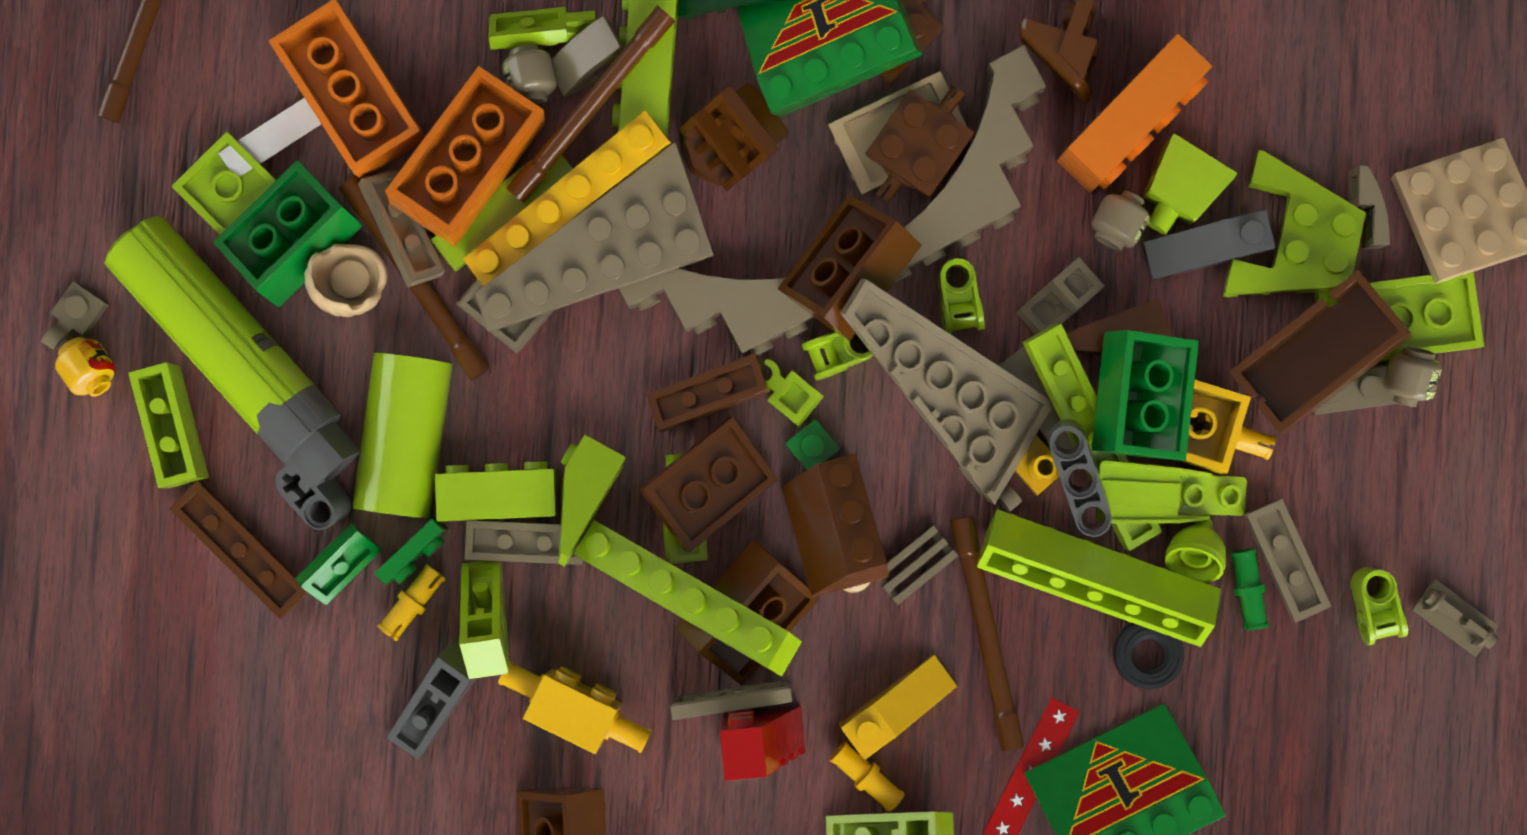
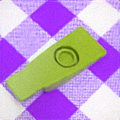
(1168, 493)

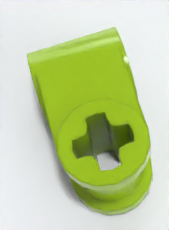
(960, 300)
(838, 354)
(1381, 613)

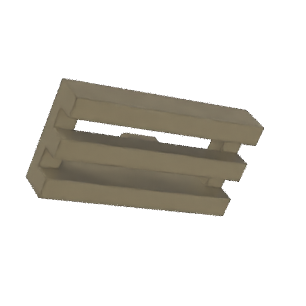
(940, 544)

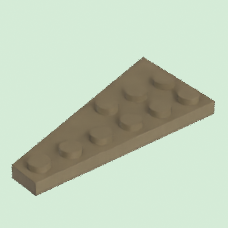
(621, 239)
(964, 397)

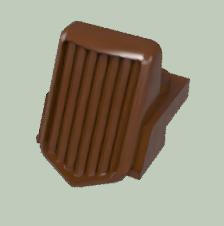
(1067, 51)
(731, 136)

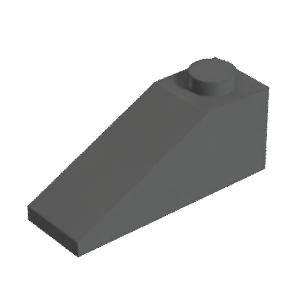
(1209, 245)
(432, 702)

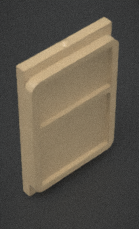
(859, 129)

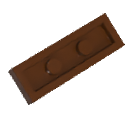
(708, 393)

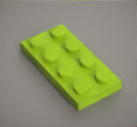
(1437, 315)

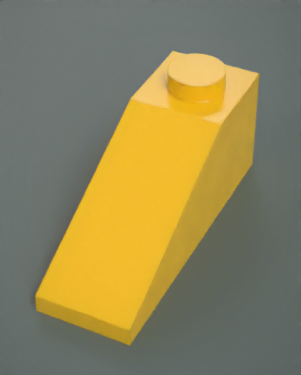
(897, 707)

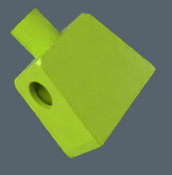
(1184, 184)

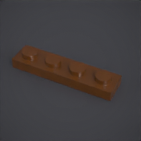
(239, 549)

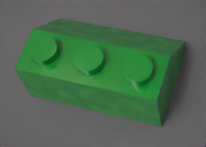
(282, 232)
(1145, 395)

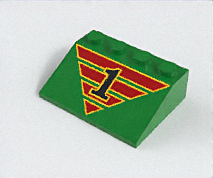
(823, 46)
(1127, 783)

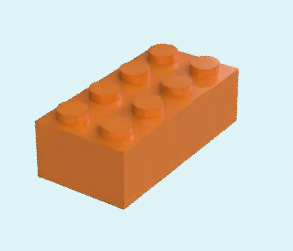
(347, 89)
(1142, 106)
(466, 156)

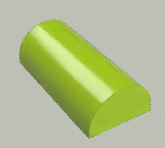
(402, 435)

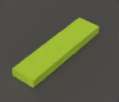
(497, 212)

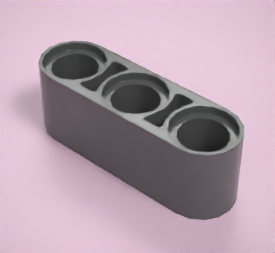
(1084, 496)

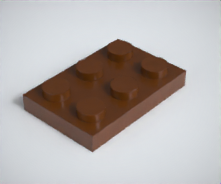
(708, 484)

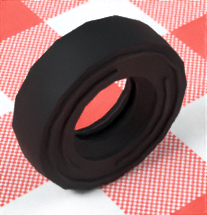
(1147, 678)

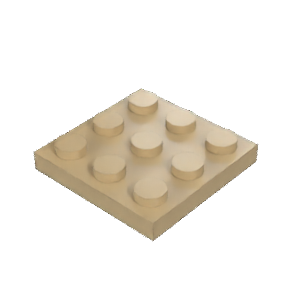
(1466, 209)

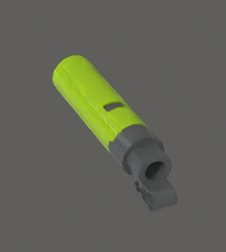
(241, 365)

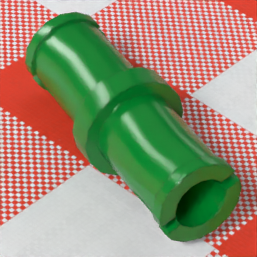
(1249, 589)

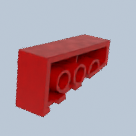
(760, 741)

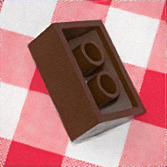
(850, 247)
(835, 527)
(762, 586)
(561, 811)

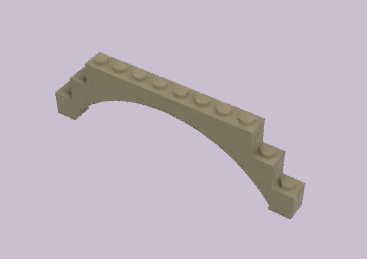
(969, 203)

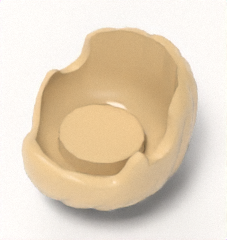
(345, 279)

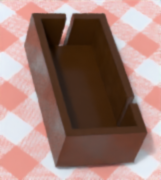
(1320, 353)

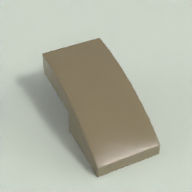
(584, 55)
(1367, 196)
(1060, 297)

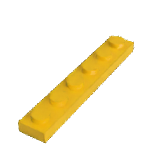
(569, 197)

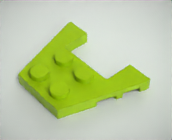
(1315, 238)

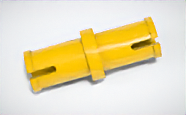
(411, 602)
(867, 776)

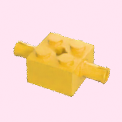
(1223, 430)
(574, 709)

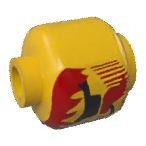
(85, 366)

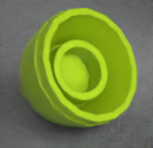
(1197, 552)

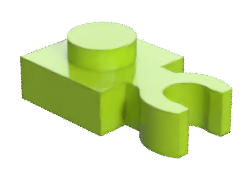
(792, 395)

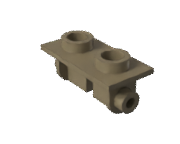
(1456, 618)

